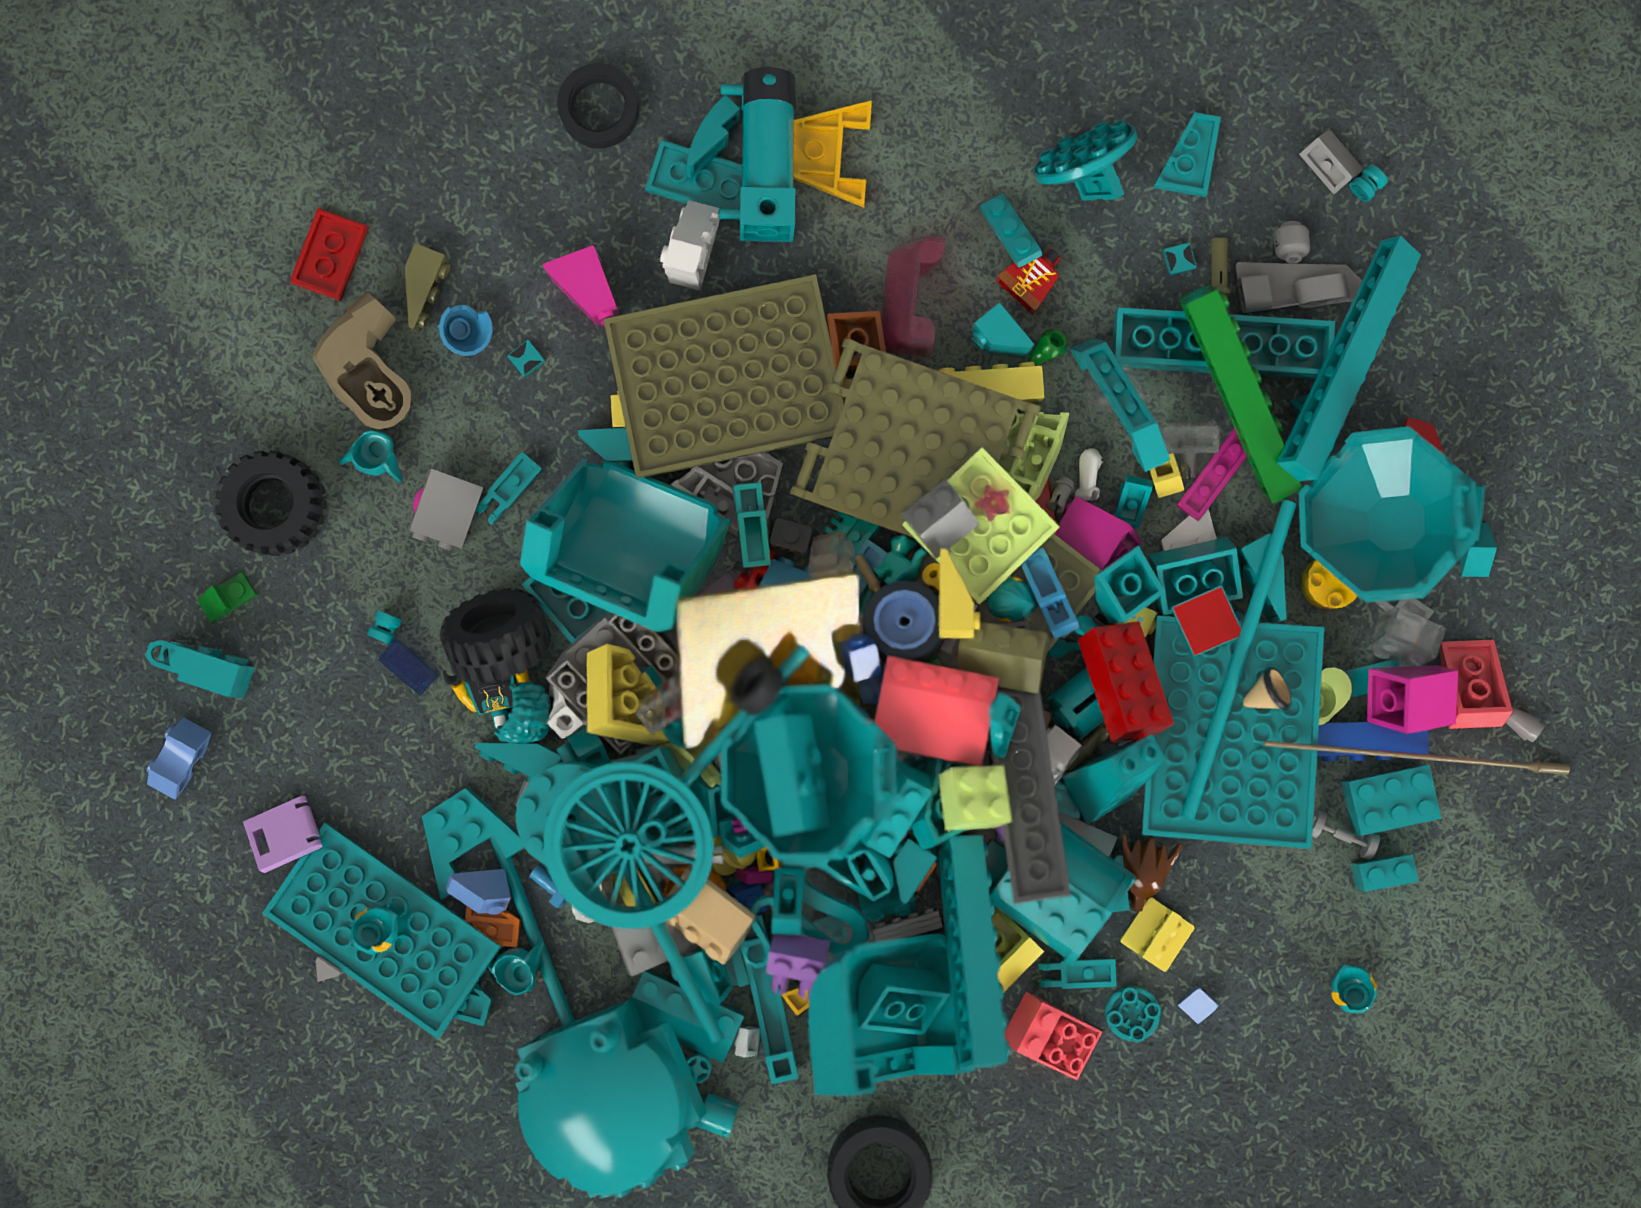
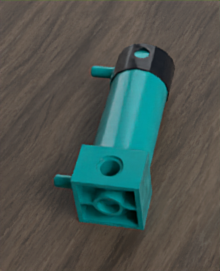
(767, 155)

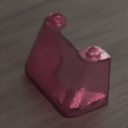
(901, 328)

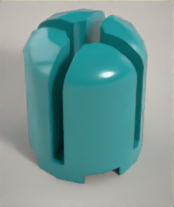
(1067, 698)

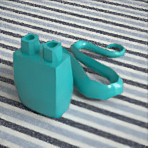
(860, 870)

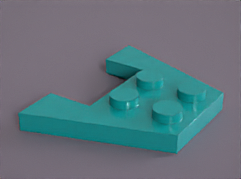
(461, 826)

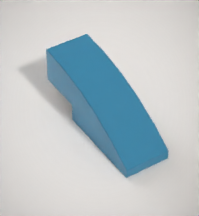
(1049, 594)

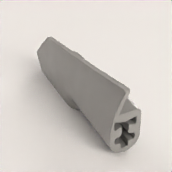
(1286, 285)

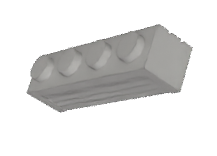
(908, 927)

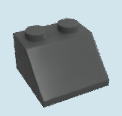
(940, 518)

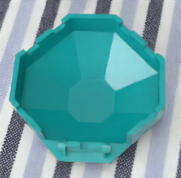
(1388, 515)
(855, 764)

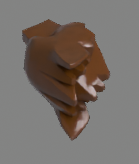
(1149, 866)

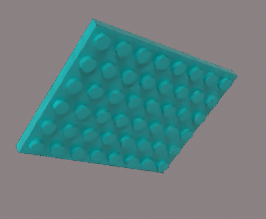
(1252, 788)

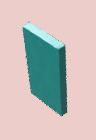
(714, 185)

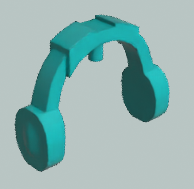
(1061, 647)

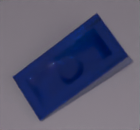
(407, 667)

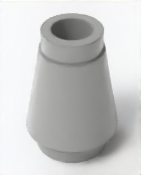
(1525, 724)

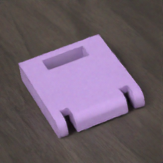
(286, 833)

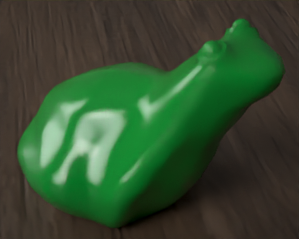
(1049, 347)

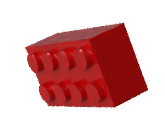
(1125, 681)

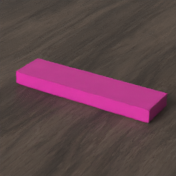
(1213, 477)

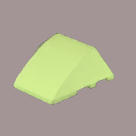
(1040, 451)

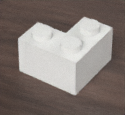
(1062, 751)

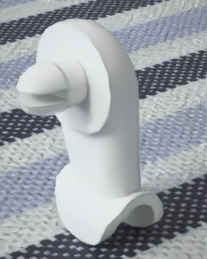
(1088, 468)

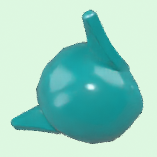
(373, 455)
(517, 968)

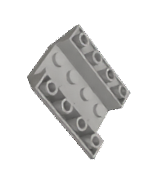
(648, 648)

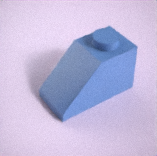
(481, 890)

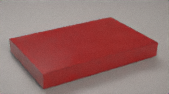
(329, 254)

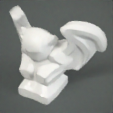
(563, 717)

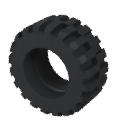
(236, 496)
(495, 635)

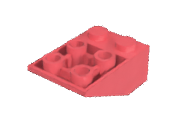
(1051, 1036)

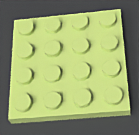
(998, 546)

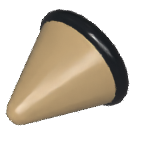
(1269, 692)

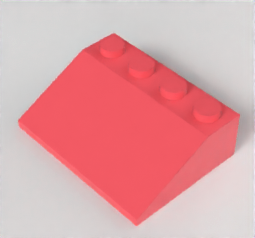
(936, 710)

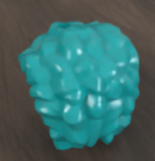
(528, 716)

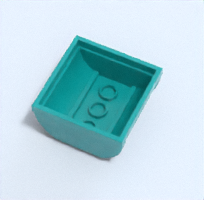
(1072, 921)

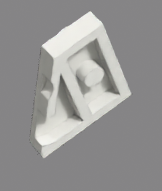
(1189, 533)

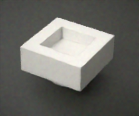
(747, 1041)

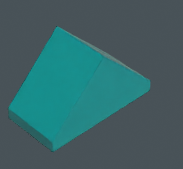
(1480, 556)

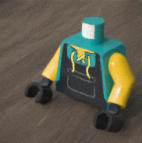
(486, 697)

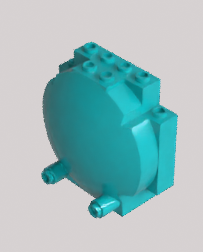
(608, 1101)

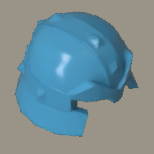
(465, 330)

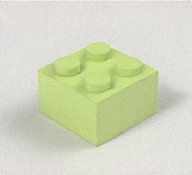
(974, 797)

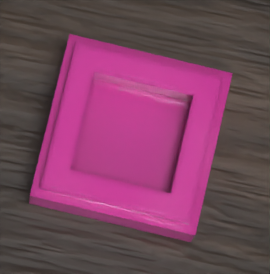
(752, 875)

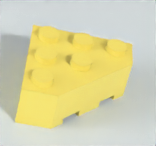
(614, 695)

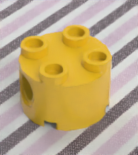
(1323, 588)

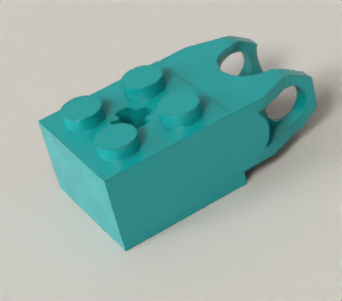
(204, 667)

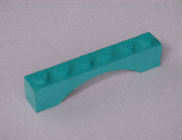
(770, 1013)

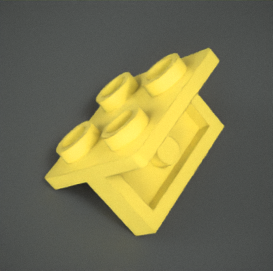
(1157, 934)

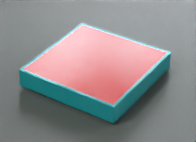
(1207, 621)

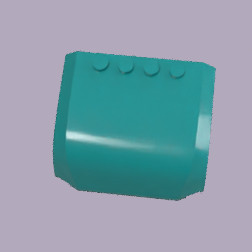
(623, 542)
(854, 1059)

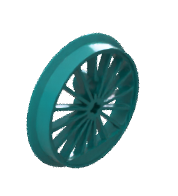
(572, 874)

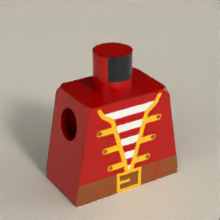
(1032, 281)

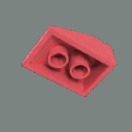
(1480, 684)

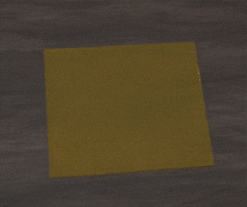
(766, 622)

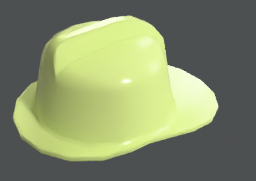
(1334, 693)

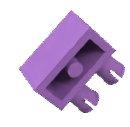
(798, 959)

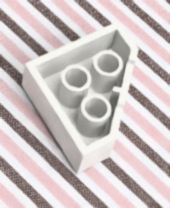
(691, 245)

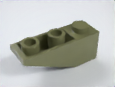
(422, 278)

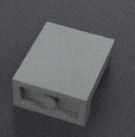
(445, 510)

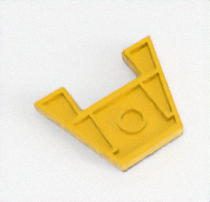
(820, 149)

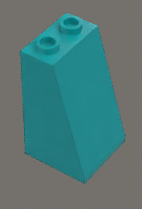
(1113, 777)

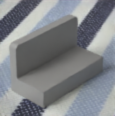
(1331, 161)

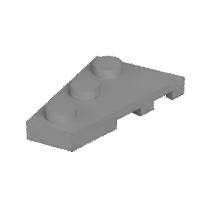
(642, 949)

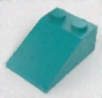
(1250, 562)

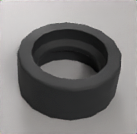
(756, 686)

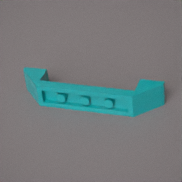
(1125, 401)

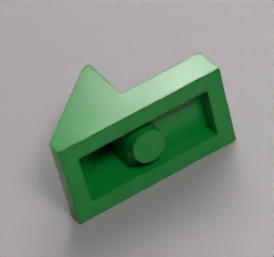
(227, 597)

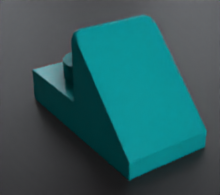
(1133, 500)

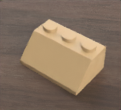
(713, 921)

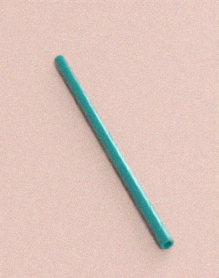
(1238, 659)
(707, 756)
(534, 936)
(668, 945)

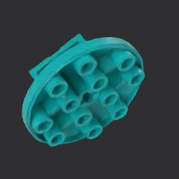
(1088, 160)

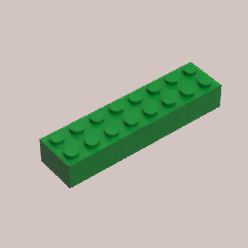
(1239, 389)

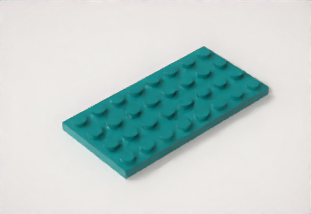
(429, 962)

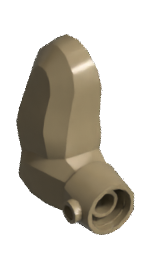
(357, 371)

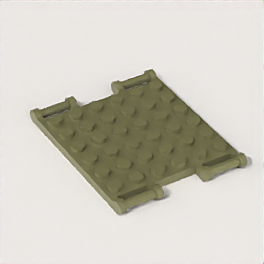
(904, 435)

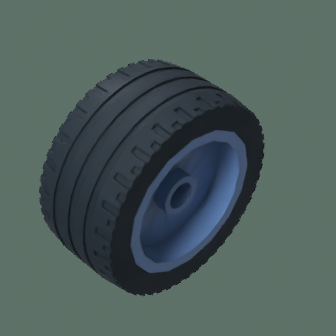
(907, 604)

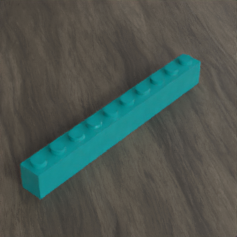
(1349, 359)

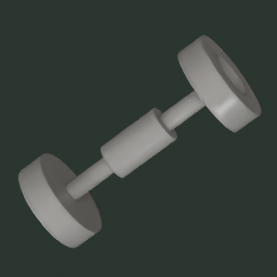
(1369, 846)

